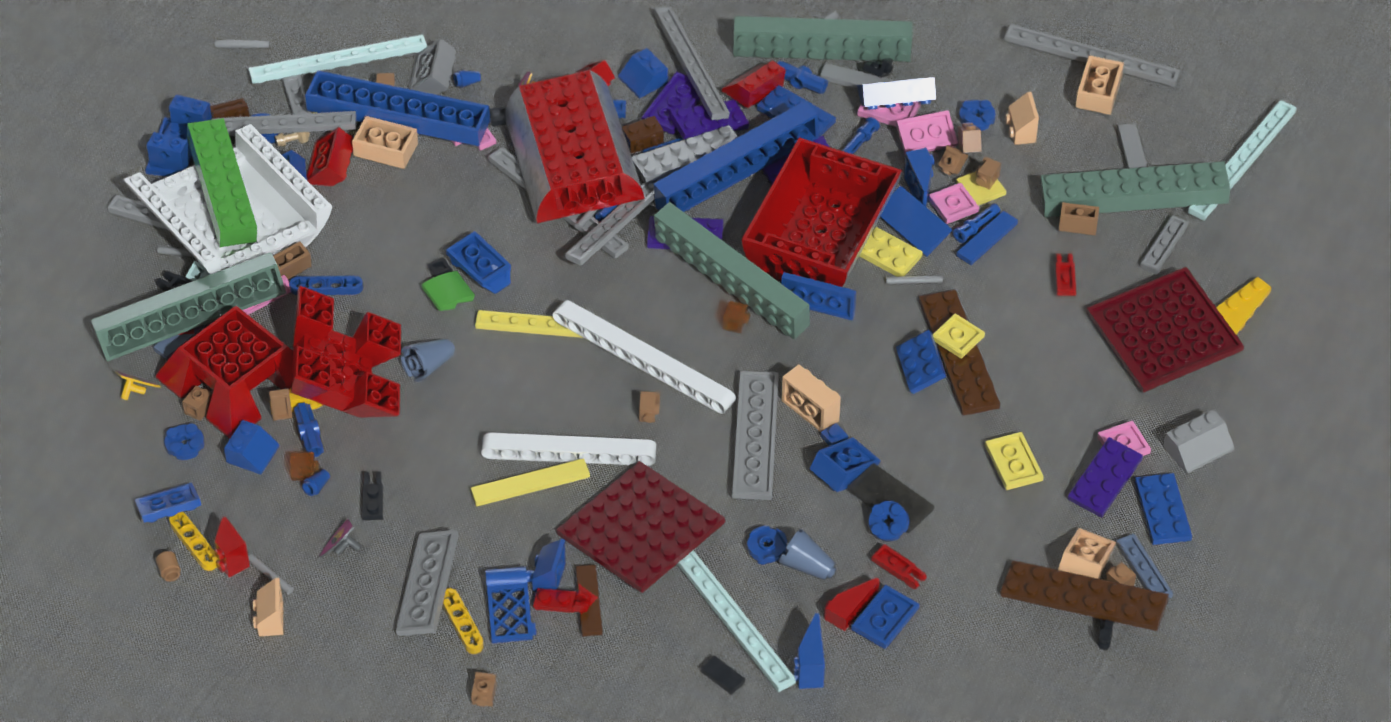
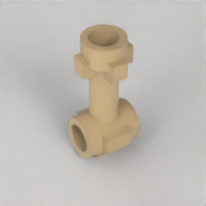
(302, 137)

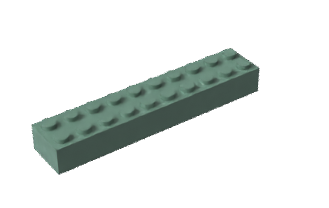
(822, 38)
(1137, 188)
(732, 271)
(188, 306)

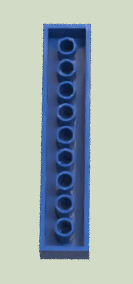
(426, 112)
(737, 159)

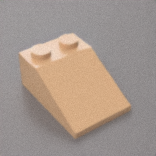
(1086, 554)

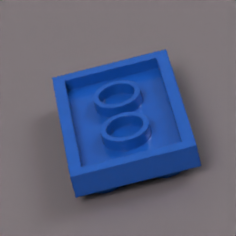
(921, 362)
(168, 502)
(885, 617)

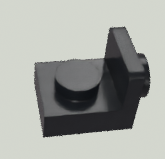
(879, 69)

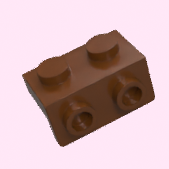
(230, 109)
(643, 134)

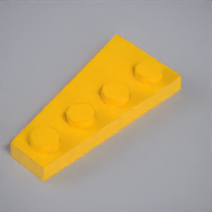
(1243, 303)

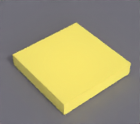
(978, 193)
(958, 335)

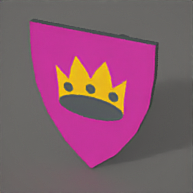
(341, 540)

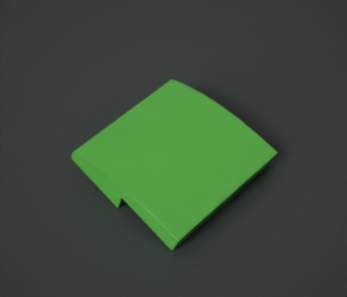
(448, 290)

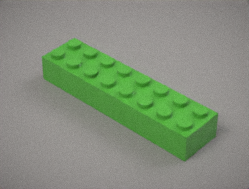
(221, 182)

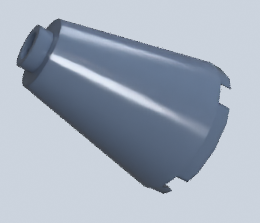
(426, 357)
(807, 557)

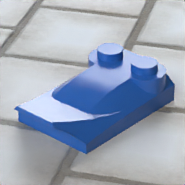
(481, 262)

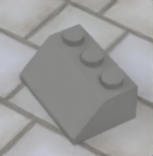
(433, 68)
(1199, 441)

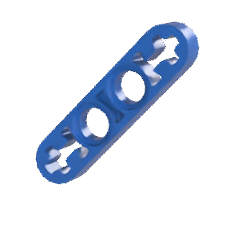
(326, 282)

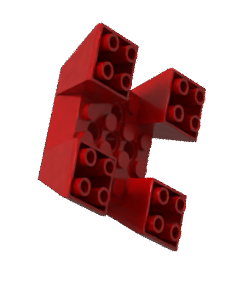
(232, 360)
(339, 367)

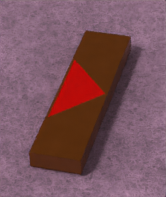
(587, 581)

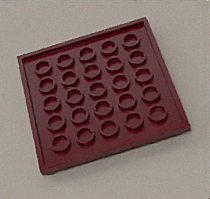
(1165, 329)
(641, 526)

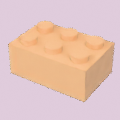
(1099, 85)
(385, 142)
(810, 398)

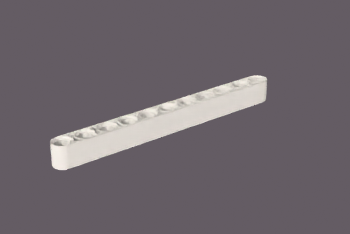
(644, 356)

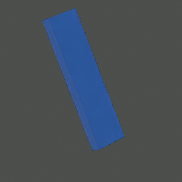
(987, 238)

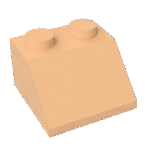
(1023, 120)
(269, 609)

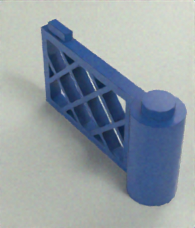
(509, 581)

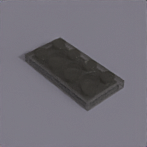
(879, 486)

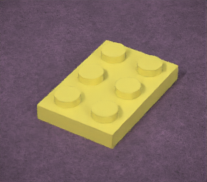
(890, 253)
(1014, 461)

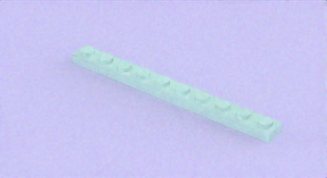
(337, 59)
(1251, 150)
(736, 622)

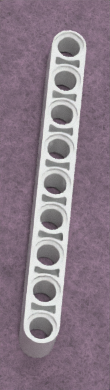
(568, 449)

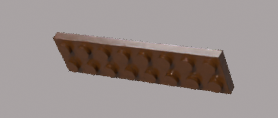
(966, 375)
(1085, 595)

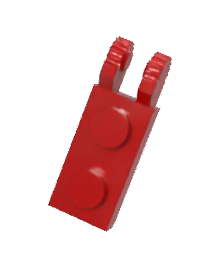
(1065, 276)
(898, 566)
(561, 600)

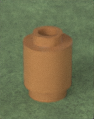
(168, 566)

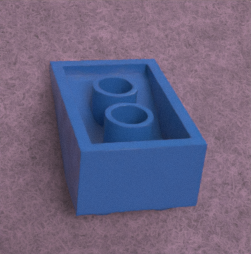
(919, 173)
(842, 463)
(810, 661)

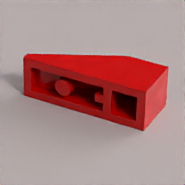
(850, 603)

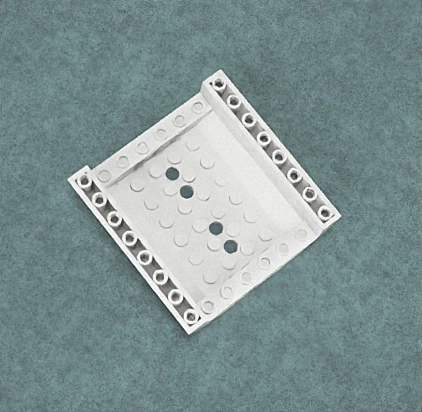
(280, 198)

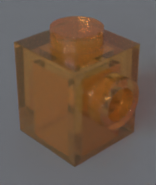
(736, 317)
(303, 465)

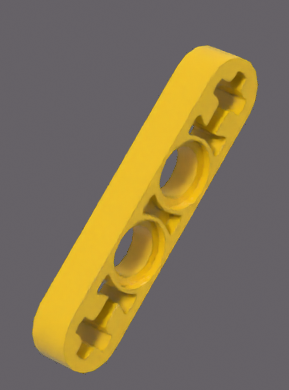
(194, 540)
(464, 619)

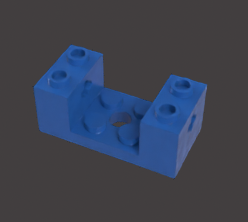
(172, 148)

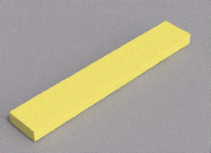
(521, 323)
(530, 482)

